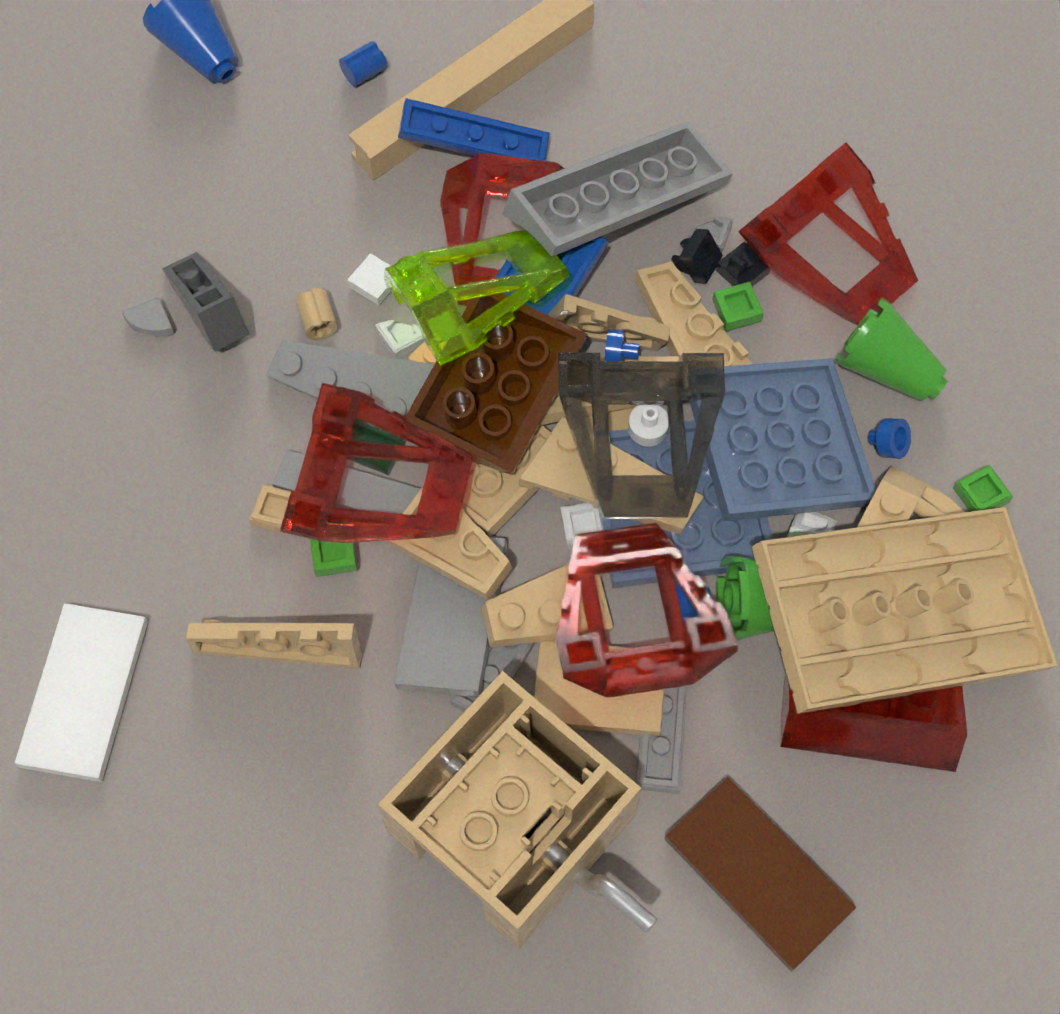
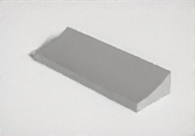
(616, 188)

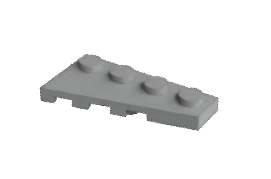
(386, 379)

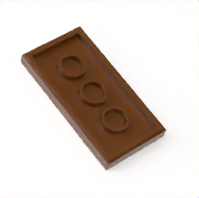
(760, 874)

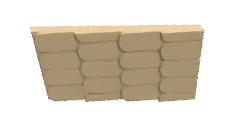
(902, 608)

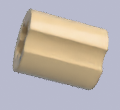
(316, 314)

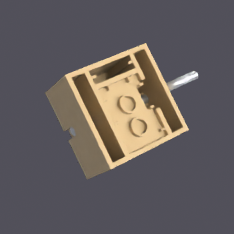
(481, 805)

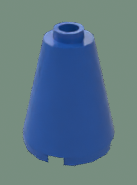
(194, 35)

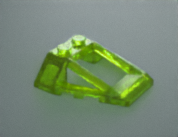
(434, 305)

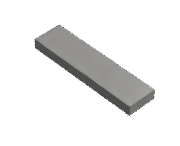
(357, 488)

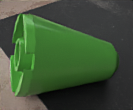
(893, 354)
(743, 598)

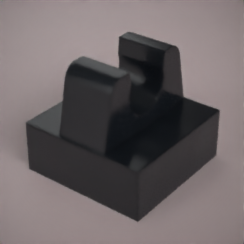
(698, 256)
(742, 266)

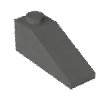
(207, 302)

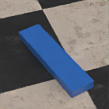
(469, 132)

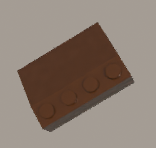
(501, 390)

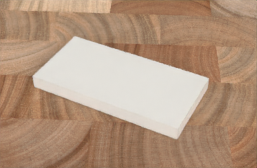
(81, 693)

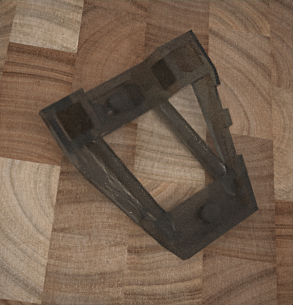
(642, 383)

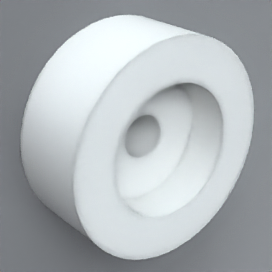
(648, 425)

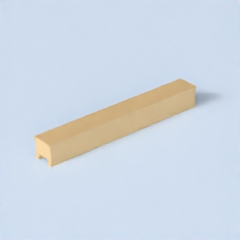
(475, 77)

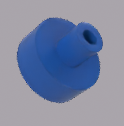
(617, 349)
(891, 438)

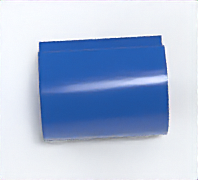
(363, 63)

